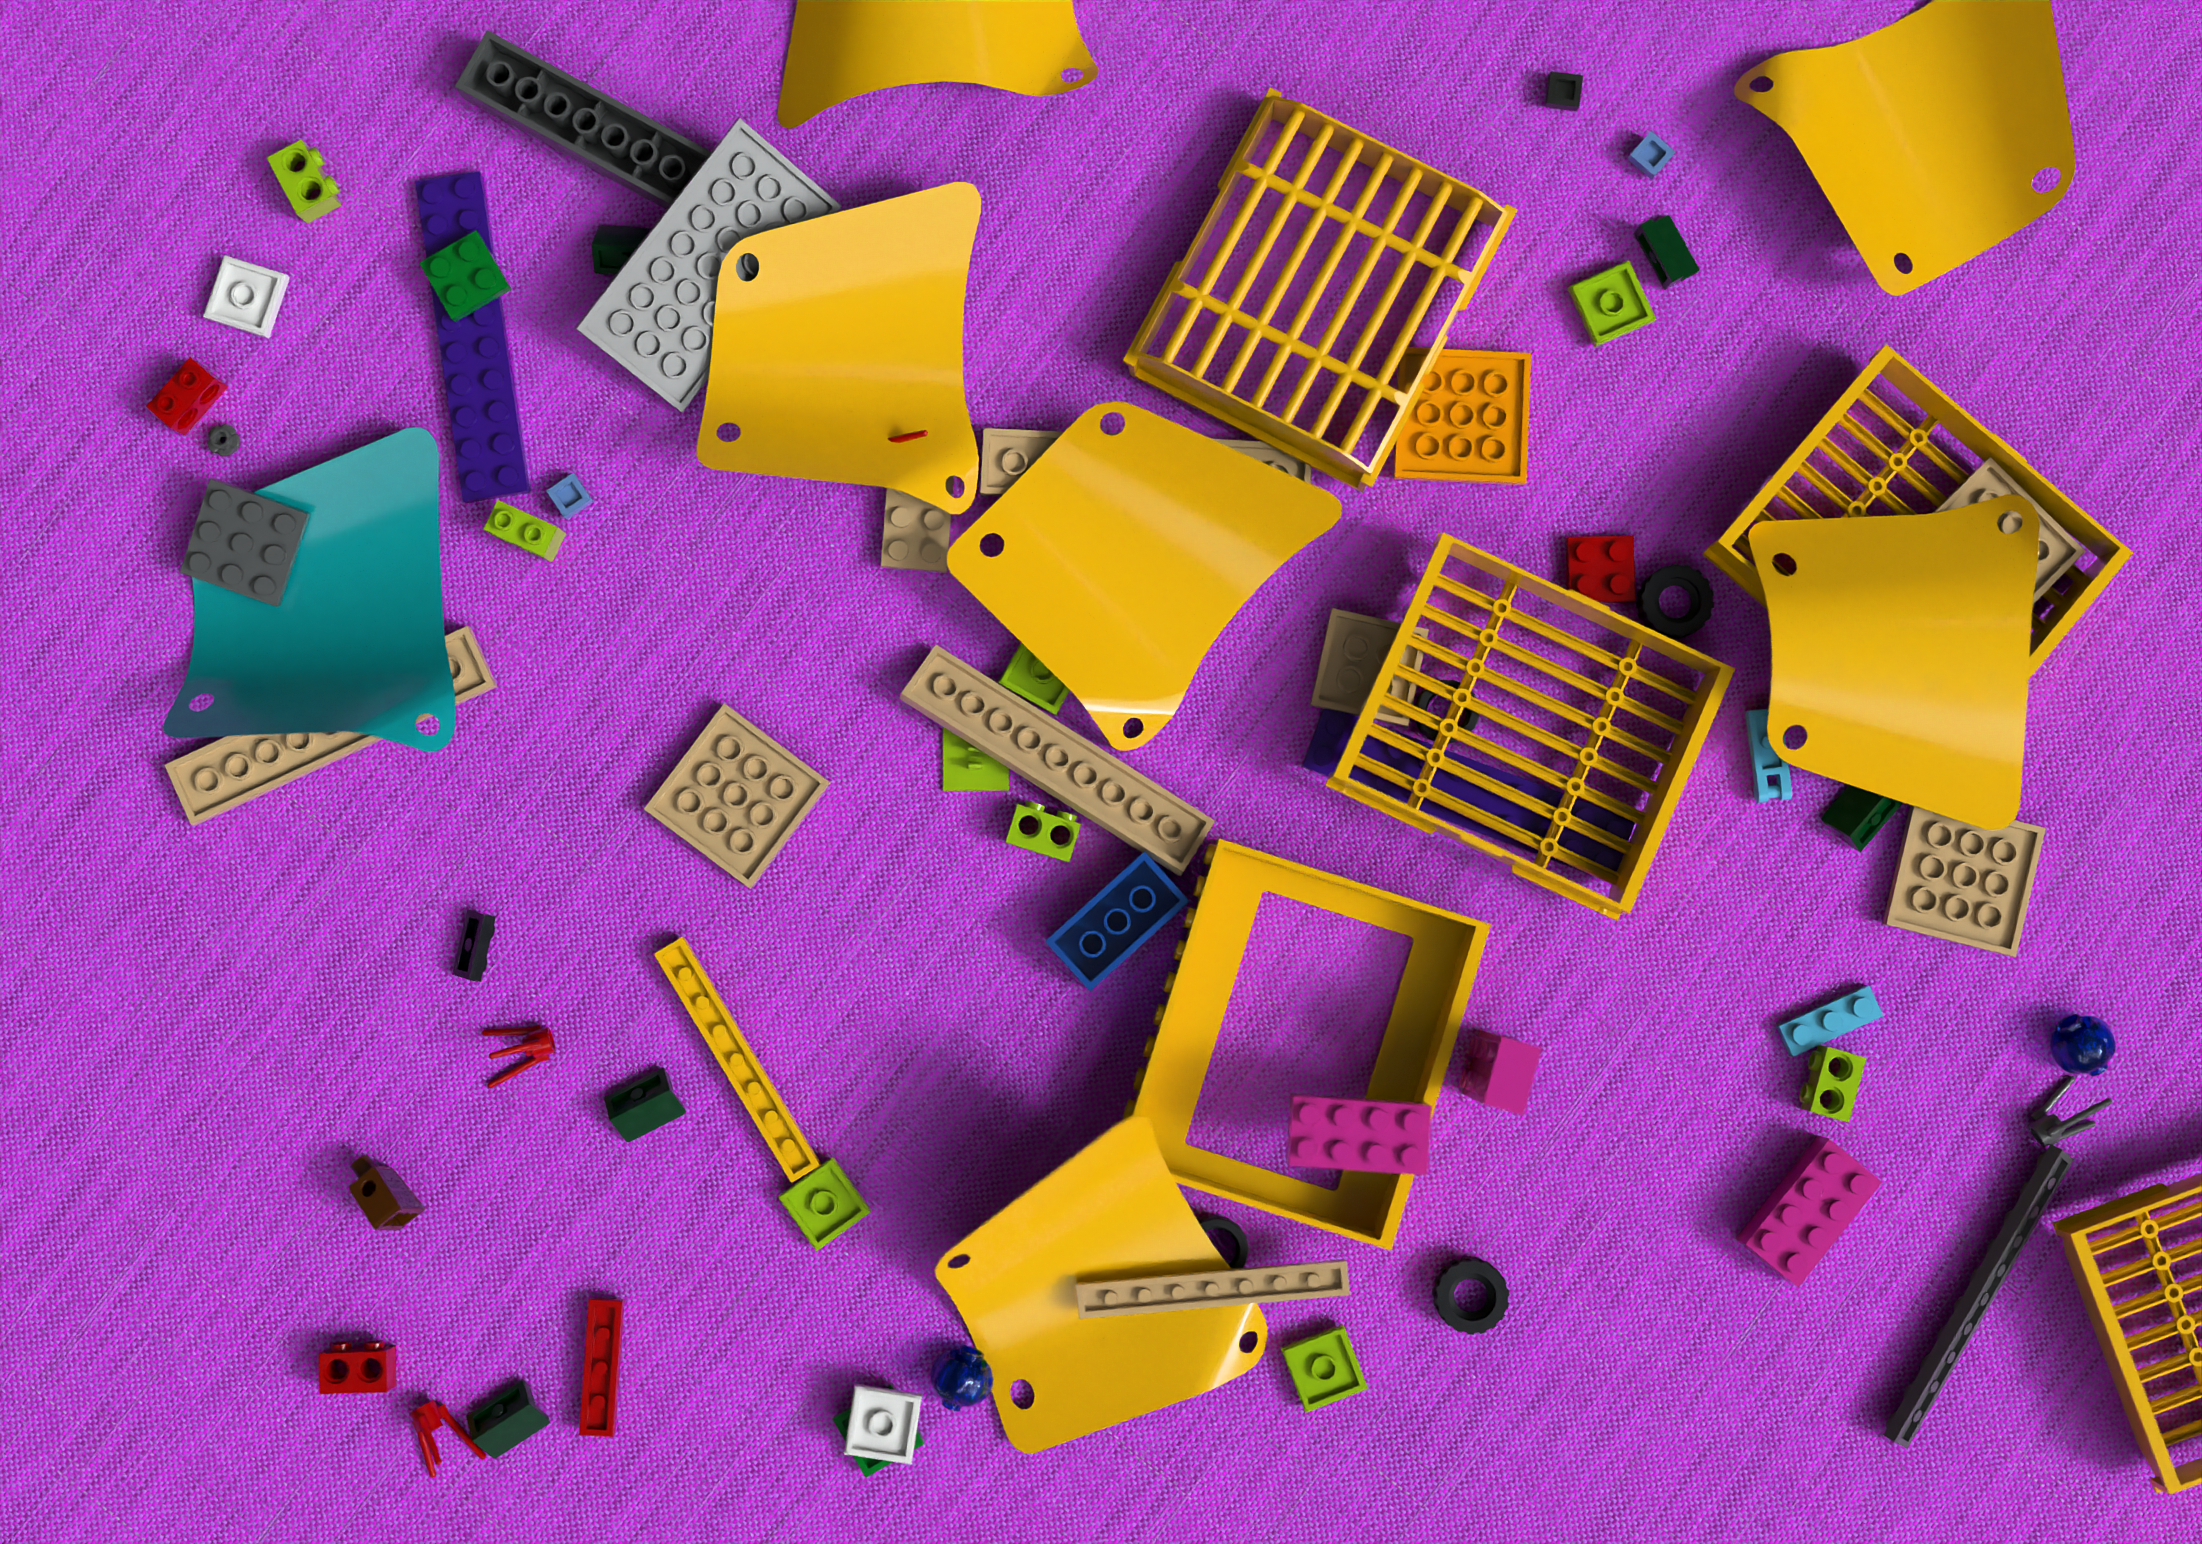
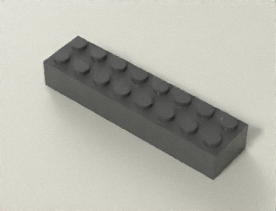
(579, 120)

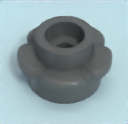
(229, 446)

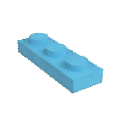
(1829, 1020)

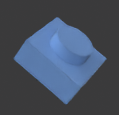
(1651, 155)
(570, 496)

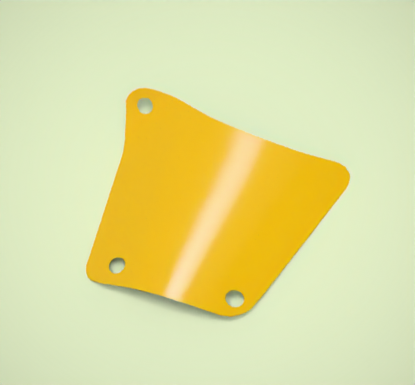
(879, 44)
(849, 345)
(1134, 557)
(1906, 652)
(1094, 1220)

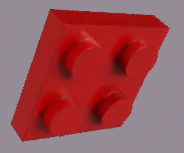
(1601, 567)

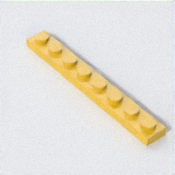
(737, 1059)

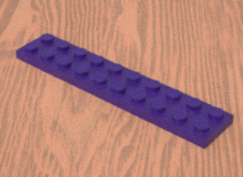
(474, 352)
(1335, 731)

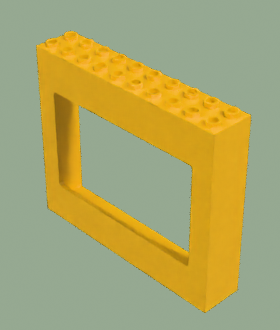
(1407, 1067)

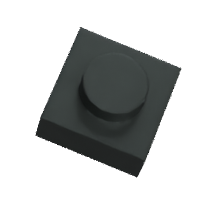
(1563, 91)

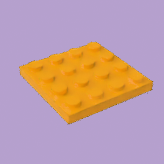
(1467, 419)

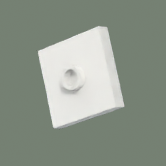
(246, 296)
(883, 1424)

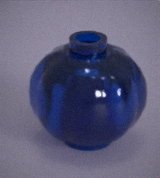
(2082, 1044)
(961, 1377)

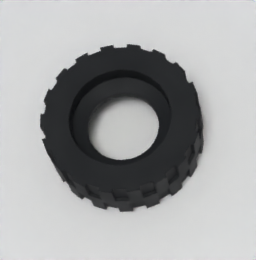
(1693, 583)
(1496, 1301)

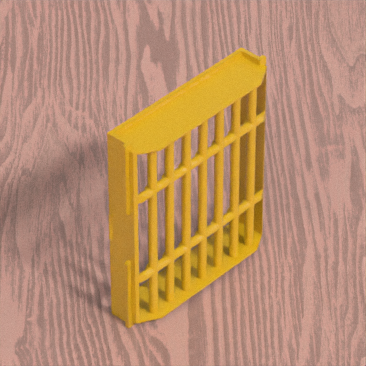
(1942, 410)
(1249, 416)
(1663, 792)
(2105, 1316)

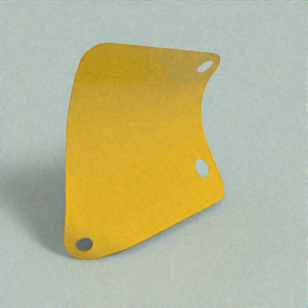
(1929, 130)

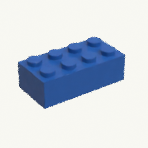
(1117, 921)

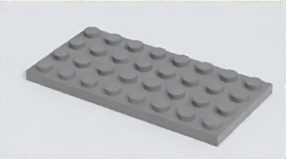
(663, 298)

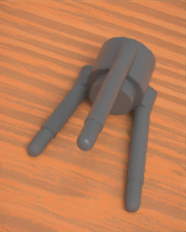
(2050, 1129)

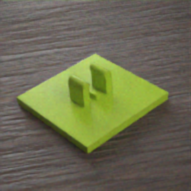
(970, 768)

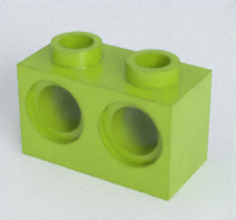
(301, 183)
(524, 531)
(1041, 840)
(1842, 1085)

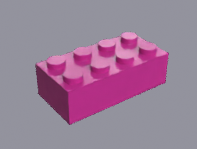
(1500, 1072)
(1358, 1134)
(1808, 1210)

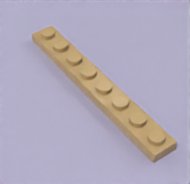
(1212, 1288)

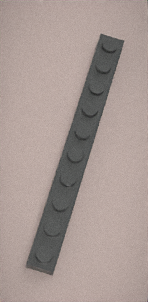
(1973, 1305)

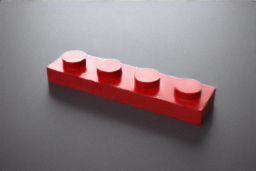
(601, 1367)

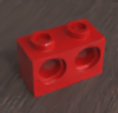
(187, 396)
(358, 1375)

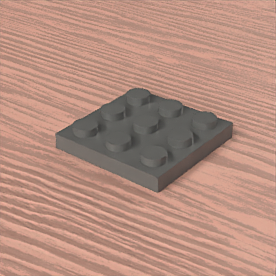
(245, 542)

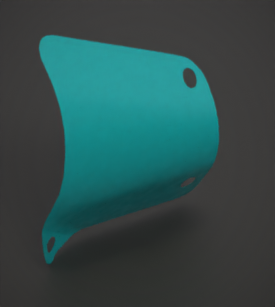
(358, 620)

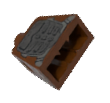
(383, 1196)

